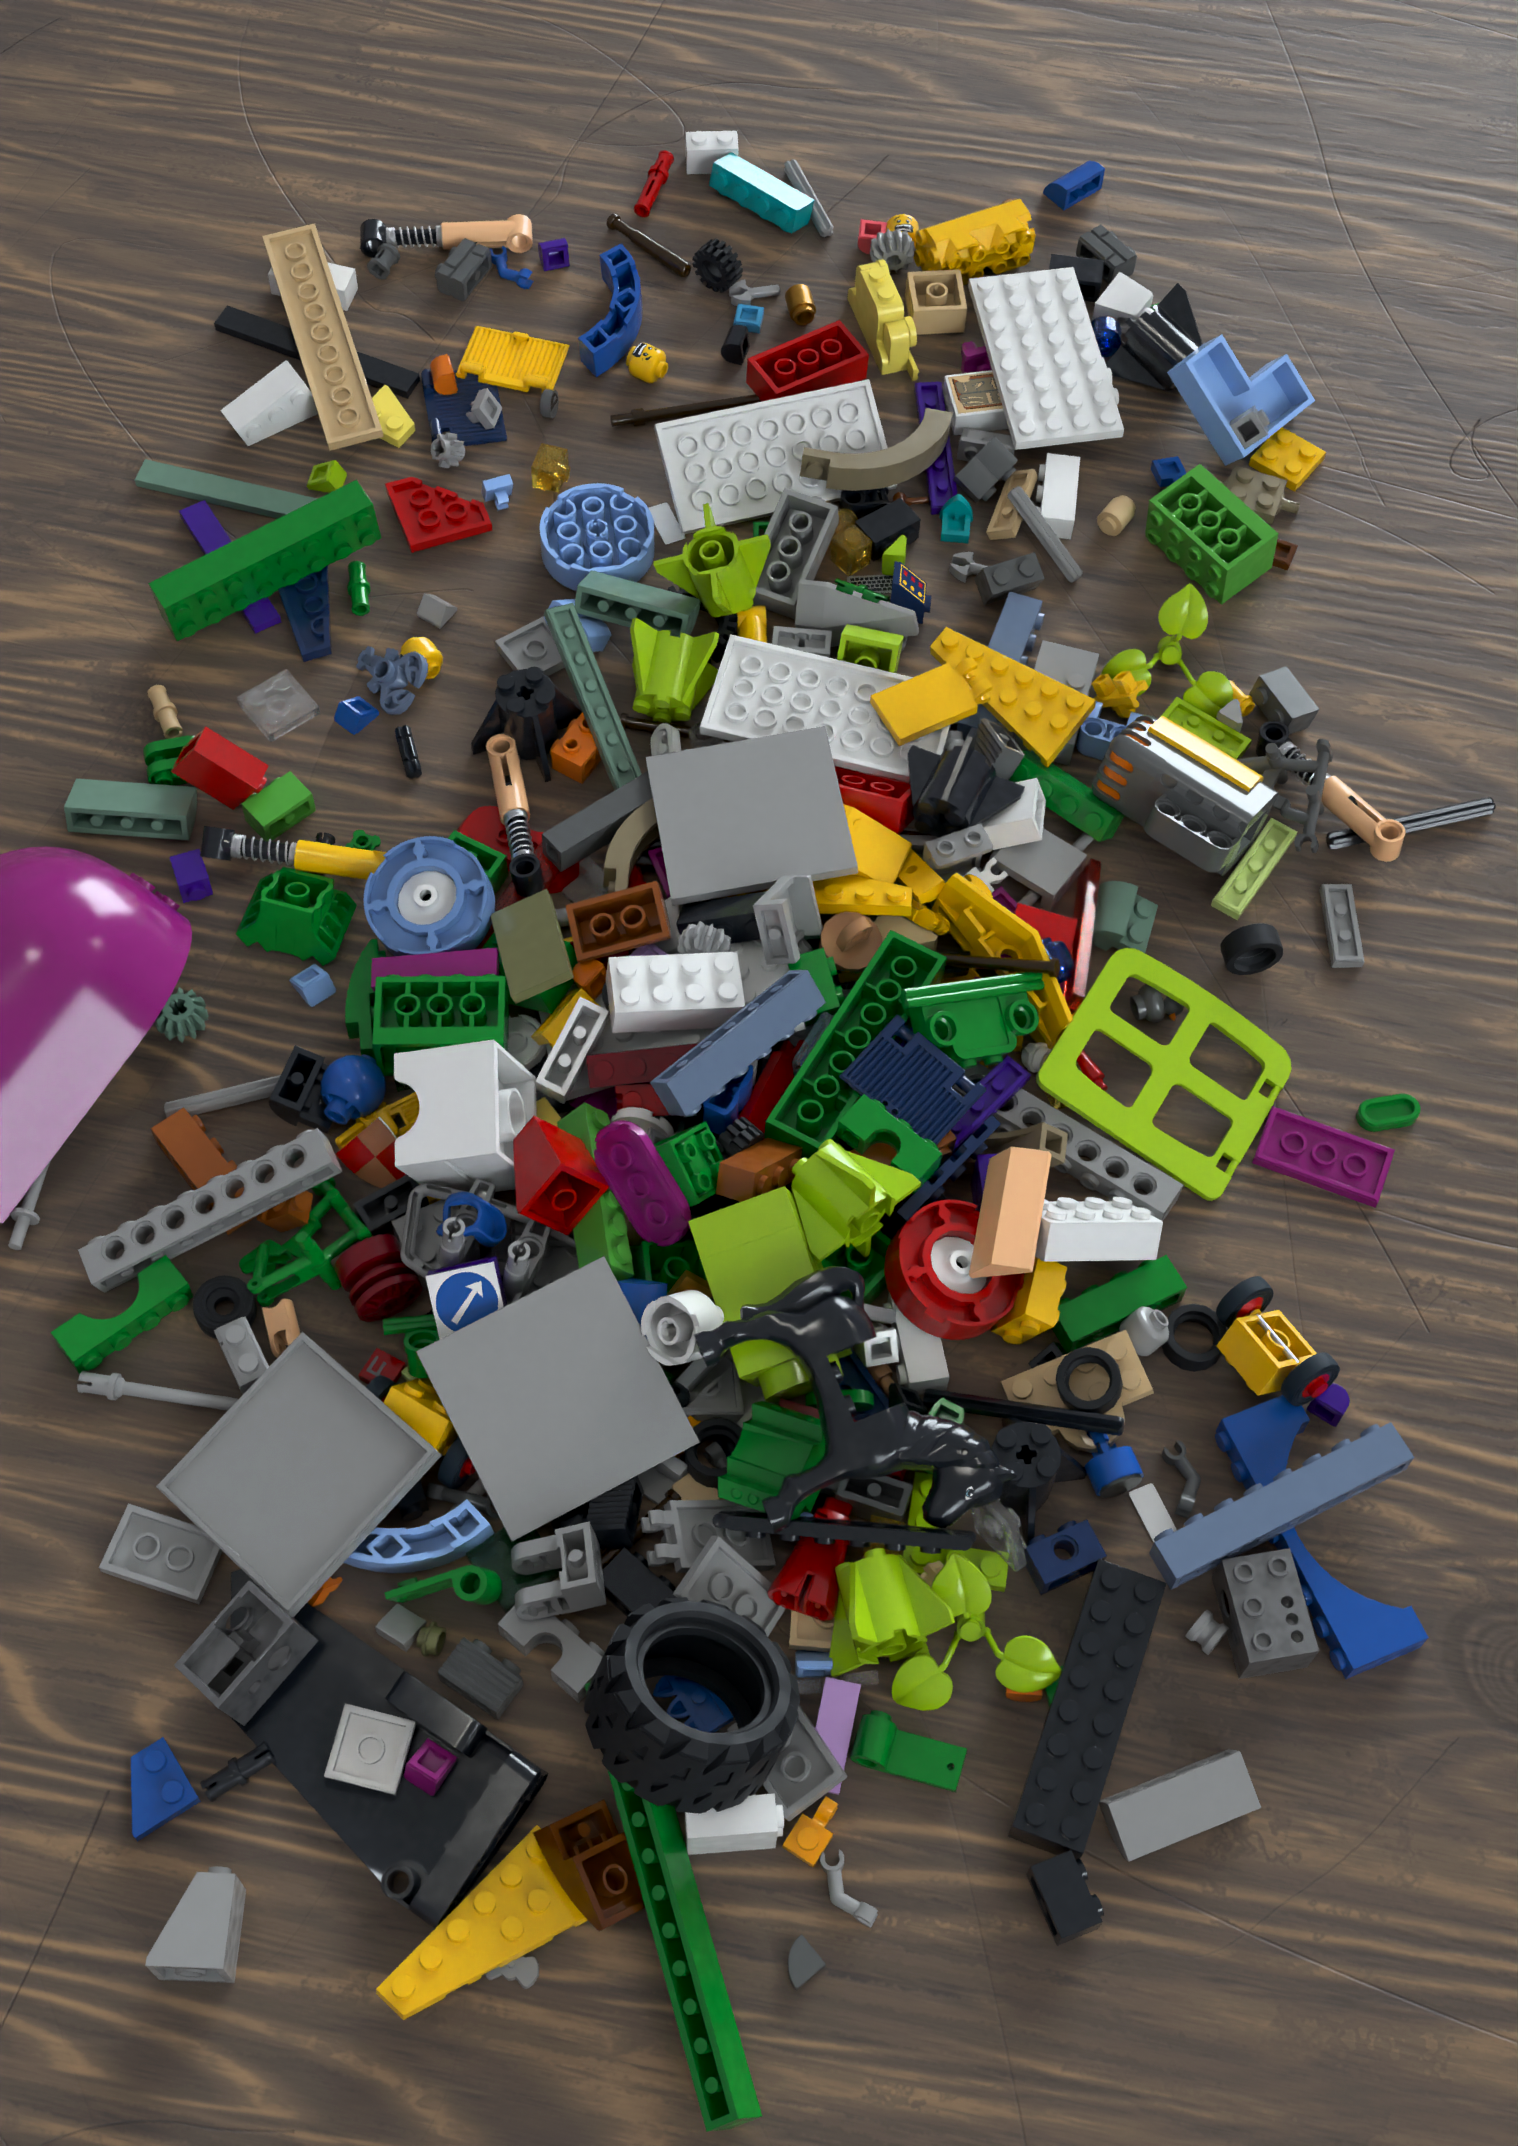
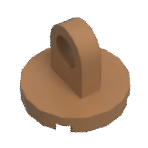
(850, 940)

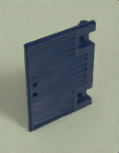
(450, 411)
(913, 1081)

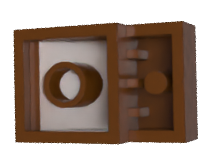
(592, 1864)

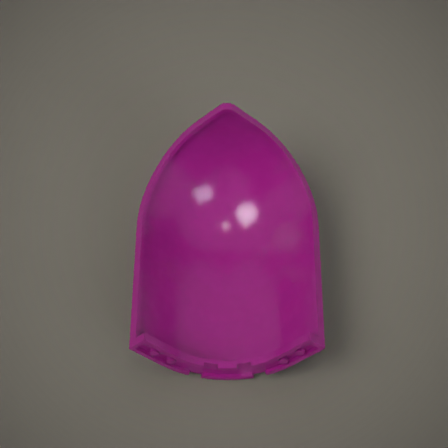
(80, 986)

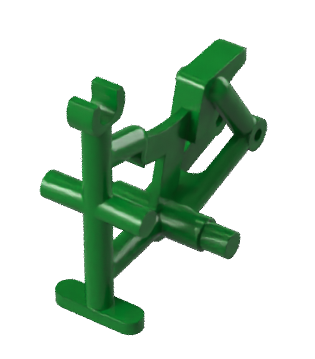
(310, 1258)

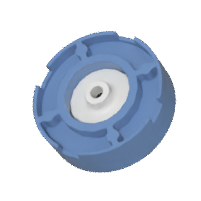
(429, 898)

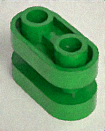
(160, 759)

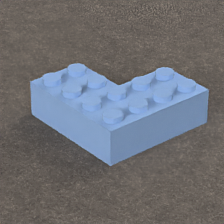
(1221, 390)

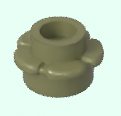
(431, 1639)

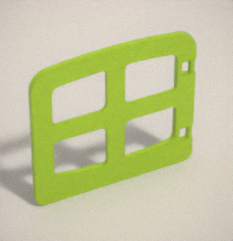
(1169, 1067)

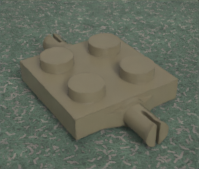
(1260, 492)

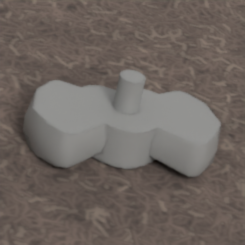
(522, 1969)

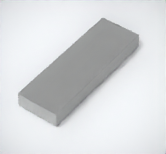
(1341, 925)

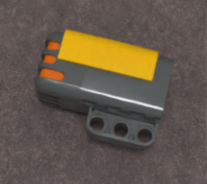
(1184, 792)

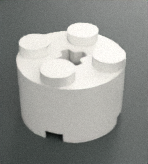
(674, 1321)

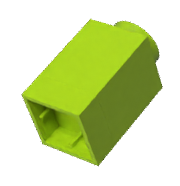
(751, 1258)

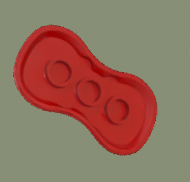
(486, 827)

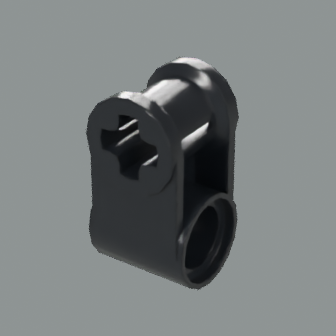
(863, 501)

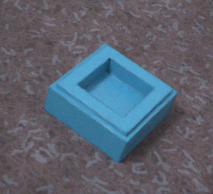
(750, 317)

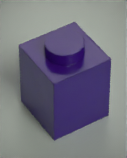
(191, 875)

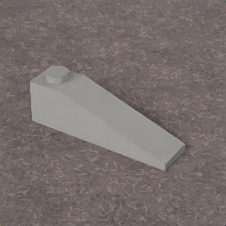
(828, 609)

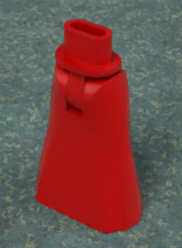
(809, 1576)

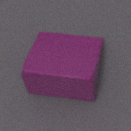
(429, 1767)

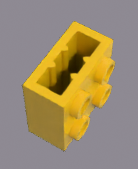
(1035, 1303)

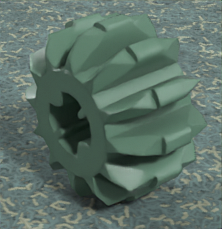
(182, 1015)

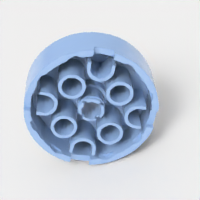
(596, 531)

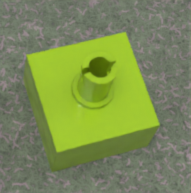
(870, 648)

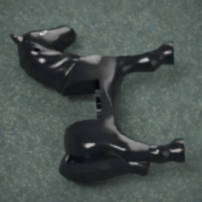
(818, 1323)

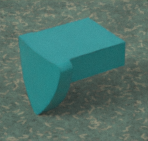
(956, 520)

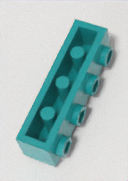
(761, 193)

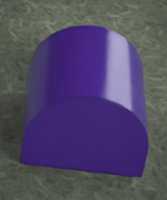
(554, 254)
(1330, 1404)

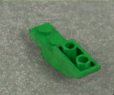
(361, 999)

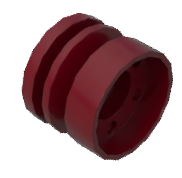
(377, 1278)

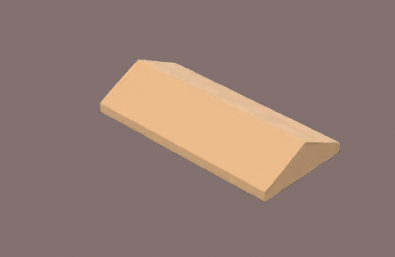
(1010, 1213)

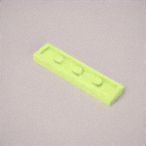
(1254, 868)

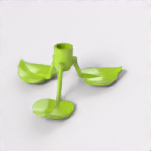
(1186, 616)
(1023, 1667)

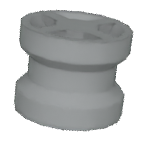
(1207, 1632)

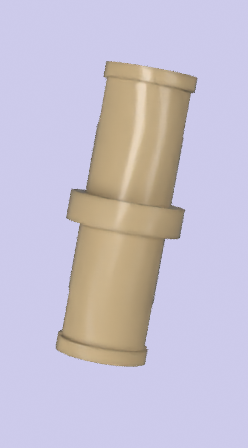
(165, 712)

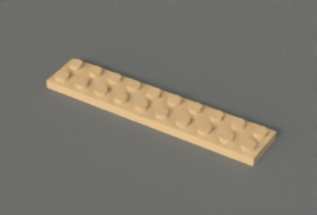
(322, 337)

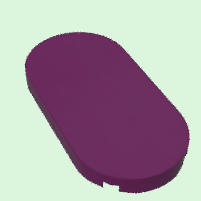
(642, 1183)

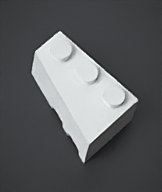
(271, 405)

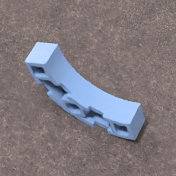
(424, 1546)

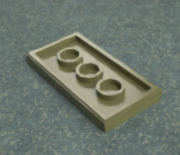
(531, 946)

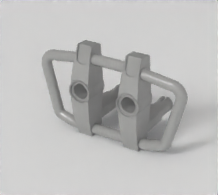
(457, 1249)

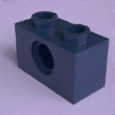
(1052, 1572)

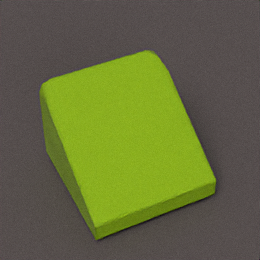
(326, 477)
(894, 553)

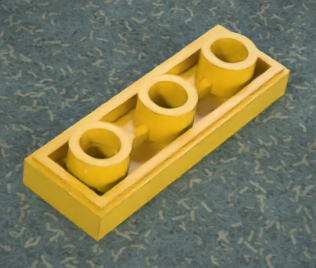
(921, 878)

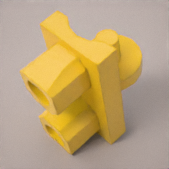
(1119, 693)

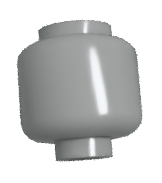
(1146, 1329)

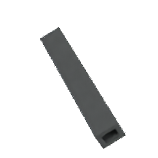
(595, 824)

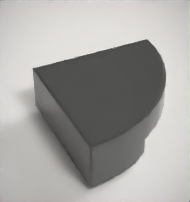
(803, 1962)

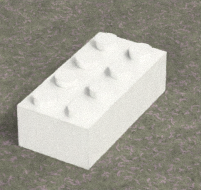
(673, 991)
(1097, 1231)

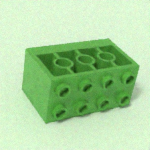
(1210, 534)

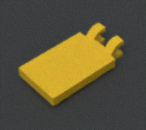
(930, 701)

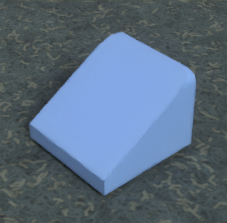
(313, 985)
(812, 1664)

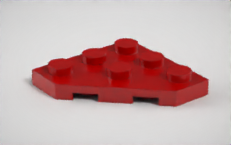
(434, 514)

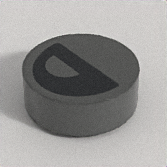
(549, 403)

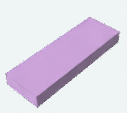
(837, 1718)

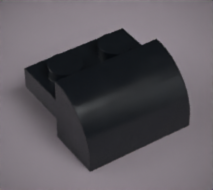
(298, 1091)

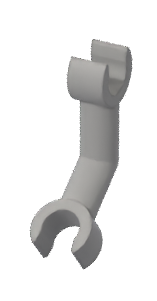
(860, 1911)

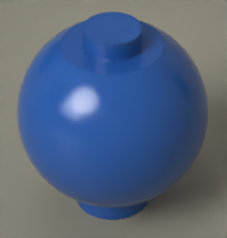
(352, 1088)

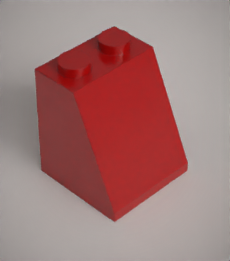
(554, 1176)

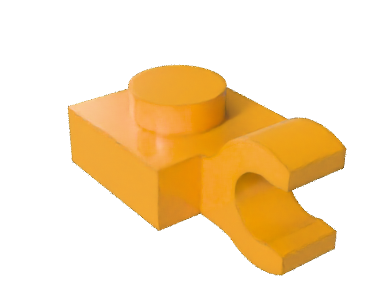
(810, 1835)

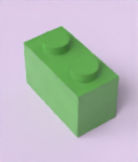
(278, 806)

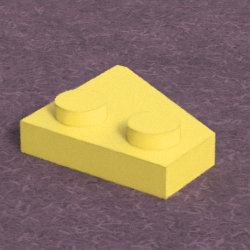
(393, 418)

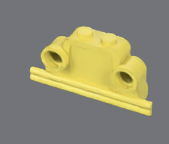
(882, 319)

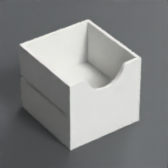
(469, 1113)

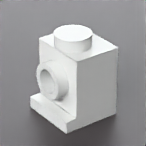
(880, 1349)

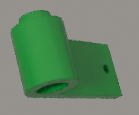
(469, 1582)
(905, 1754)

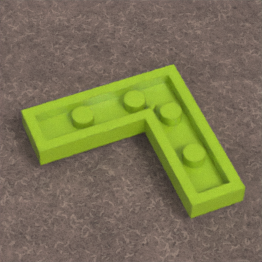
(1207, 728)
(988, 1562)

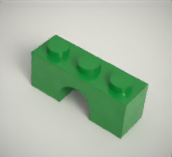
(870, 1124)

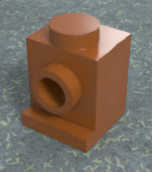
(289, 1213)

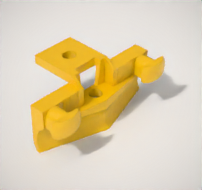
(992, 930)

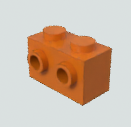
(576, 751)

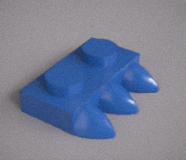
(693, 1700)

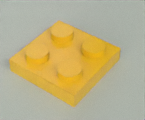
(1287, 458)

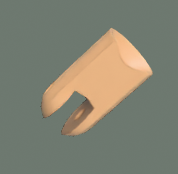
(281, 1325)

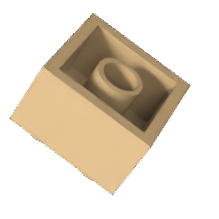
(936, 301)

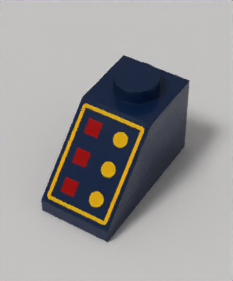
(909, 591)

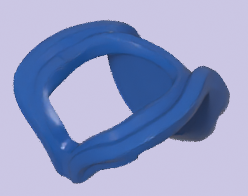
(490, 1224)

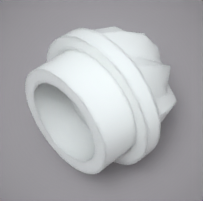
(1034, 1055)

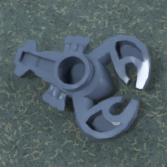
(392, 675)

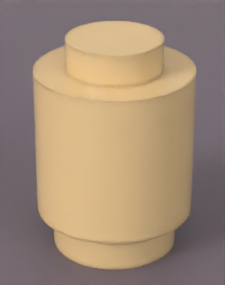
(1116, 515)

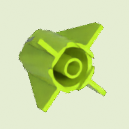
(718, 567)
(670, 671)
(845, 1197)
(883, 1612)

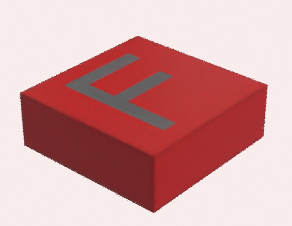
(381, 1364)

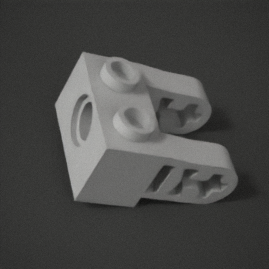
(581, 1577)

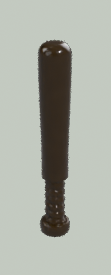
(653, 248)

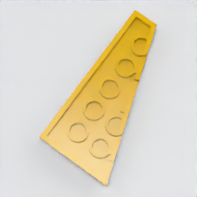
(1021, 698)
(860, 895)
(497, 1923)

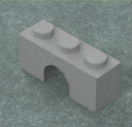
(578, 1658)

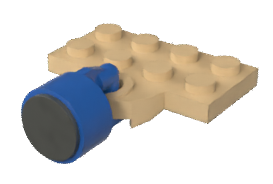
(1112, 1468)

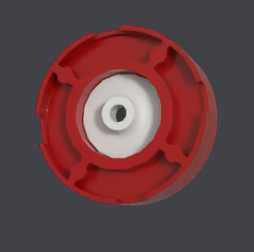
(930, 1274)

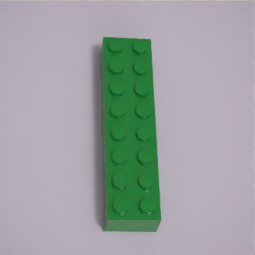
(266, 560)
(817, 1096)

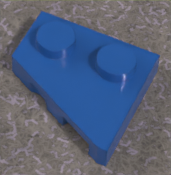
(158, 1789)

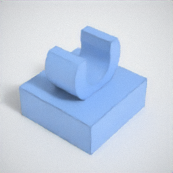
(498, 490)

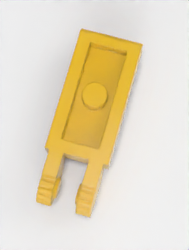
(928, 919)

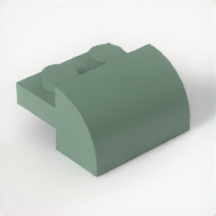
(1122, 917)

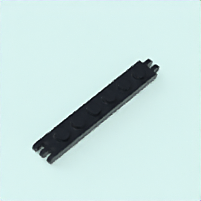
(858, 1533)

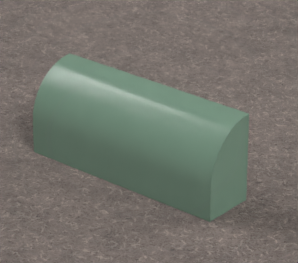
(621, 600)
(131, 809)

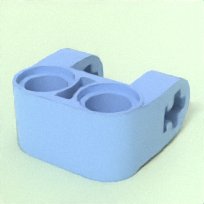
(1097, 733)

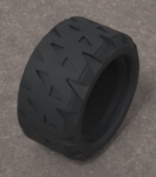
(665, 1757)

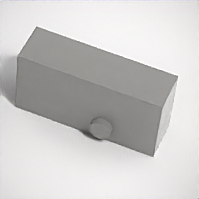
(798, 539)
(1072, 668)

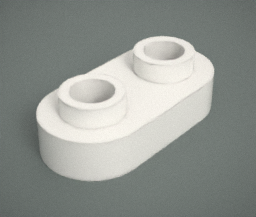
(665, 740)

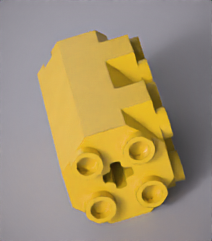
(984, 238)

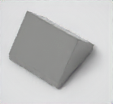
(435, 610)
(1231, 715)

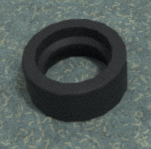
(1251, 949)
(1084, 1356)
(1182, 1358)
(707, 1430)

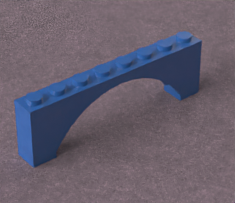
(1354, 1627)

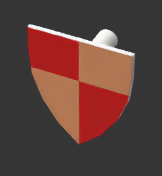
(372, 1155)

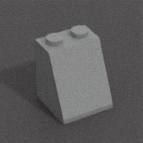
(202, 1931)

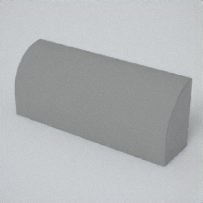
(1179, 1804)

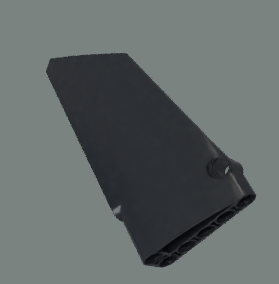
(434, 1839)

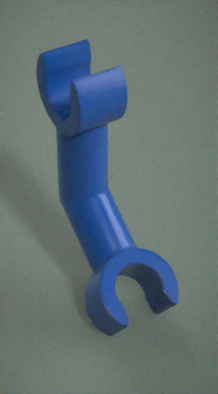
(520, 277)

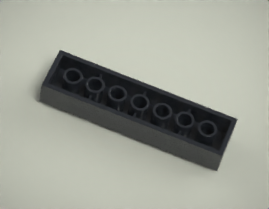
(1087, 1710)

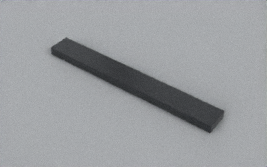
(281, 340)

